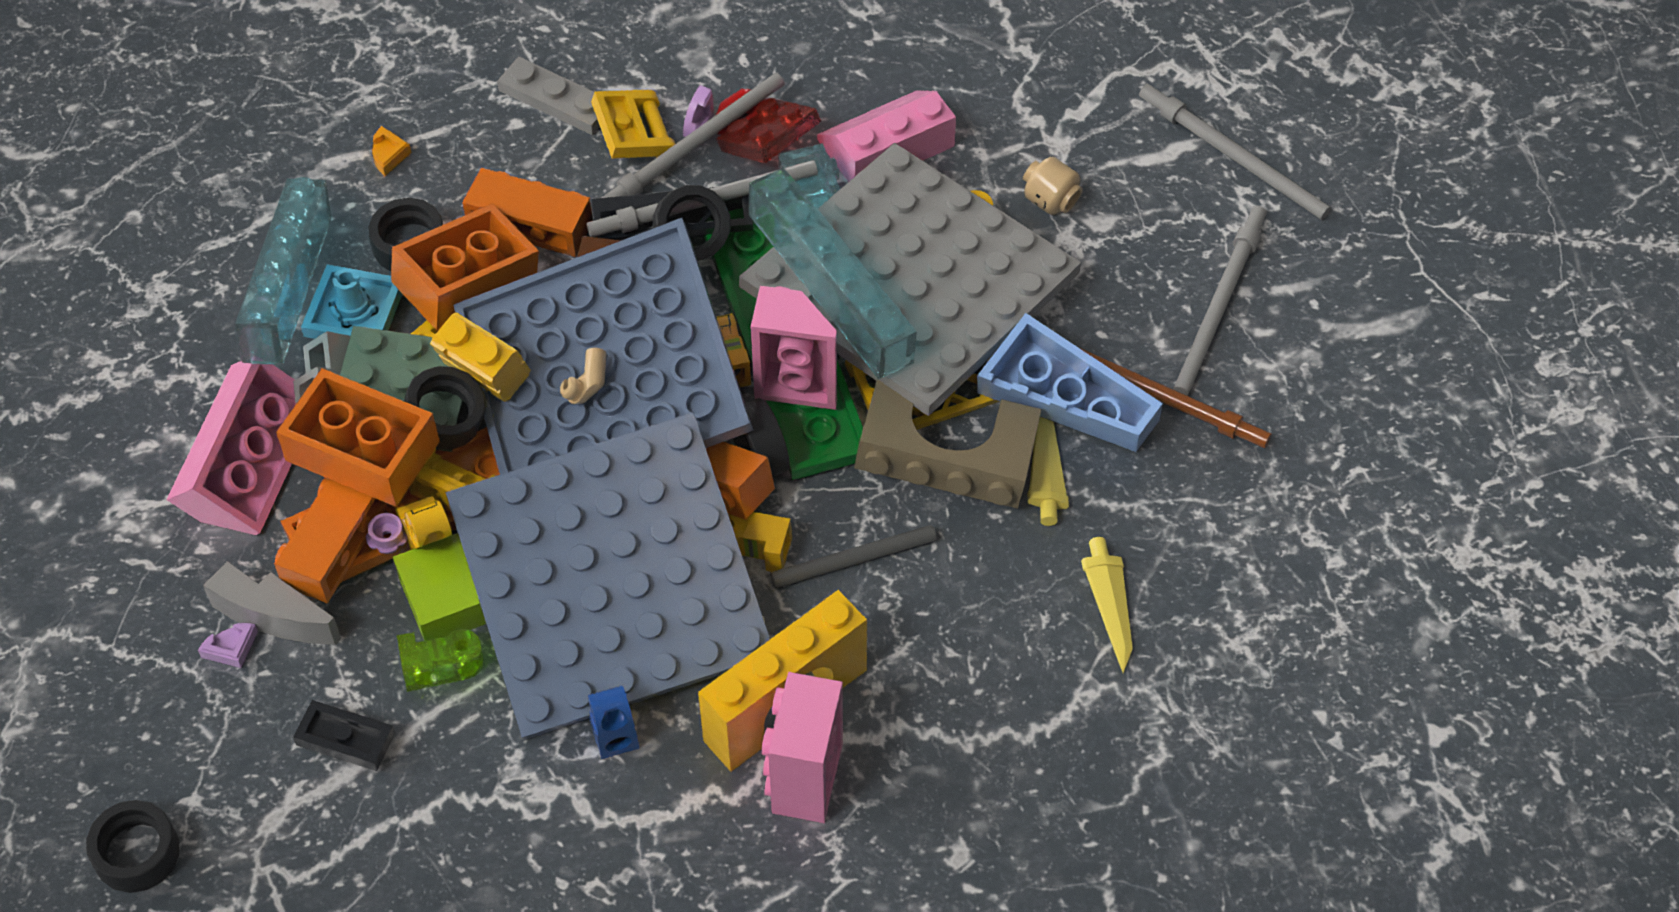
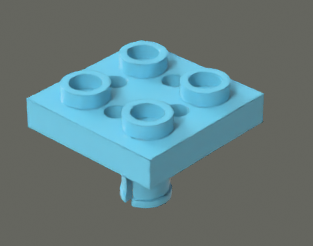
(356, 297)

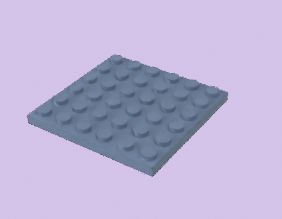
(660, 337)
(608, 573)

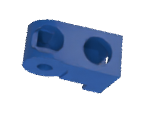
(610, 720)

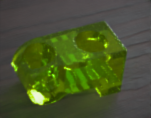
(439, 659)

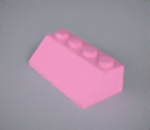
(237, 454)

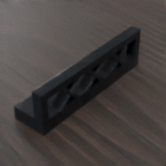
(607, 207)

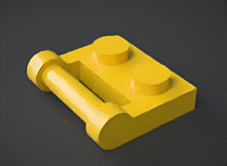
(623, 126)

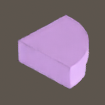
(699, 110)
(230, 645)

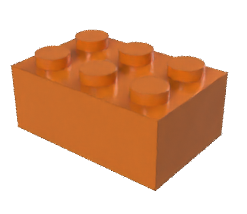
(461, 262)
(358, 437)

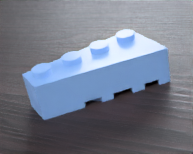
(1068, 386)

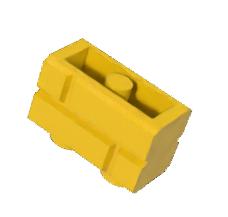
(480, 355)

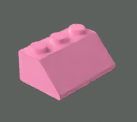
(915, 122)
(793, 350)

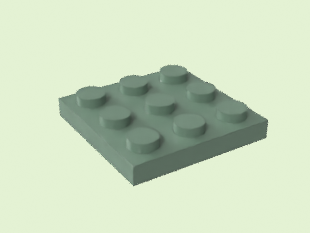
(391, 361)

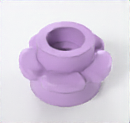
(384, 524)

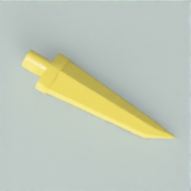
(1047, 480)
(1108, 588)

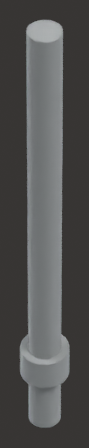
(1175, 111)
(632, 183)
(629, 218)
(1245, 244)

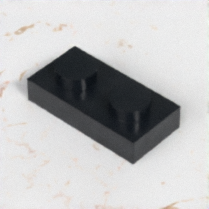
(344, 735)

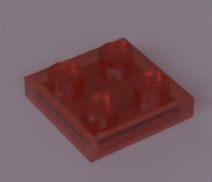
(768, 129)

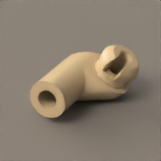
(590, 382)

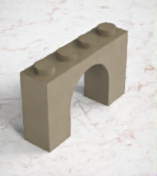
(988, 472)

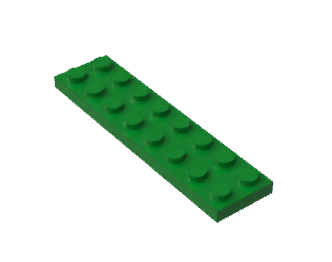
(813, 435)

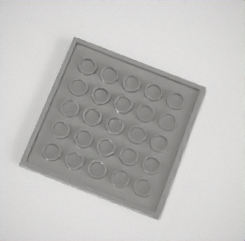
(943, 260)

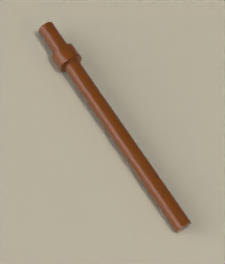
(1228, 422)

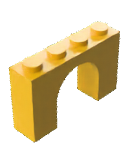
(823, 641)

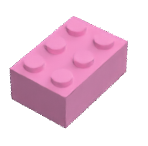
(804, 746)

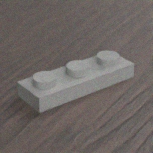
(550, 94)

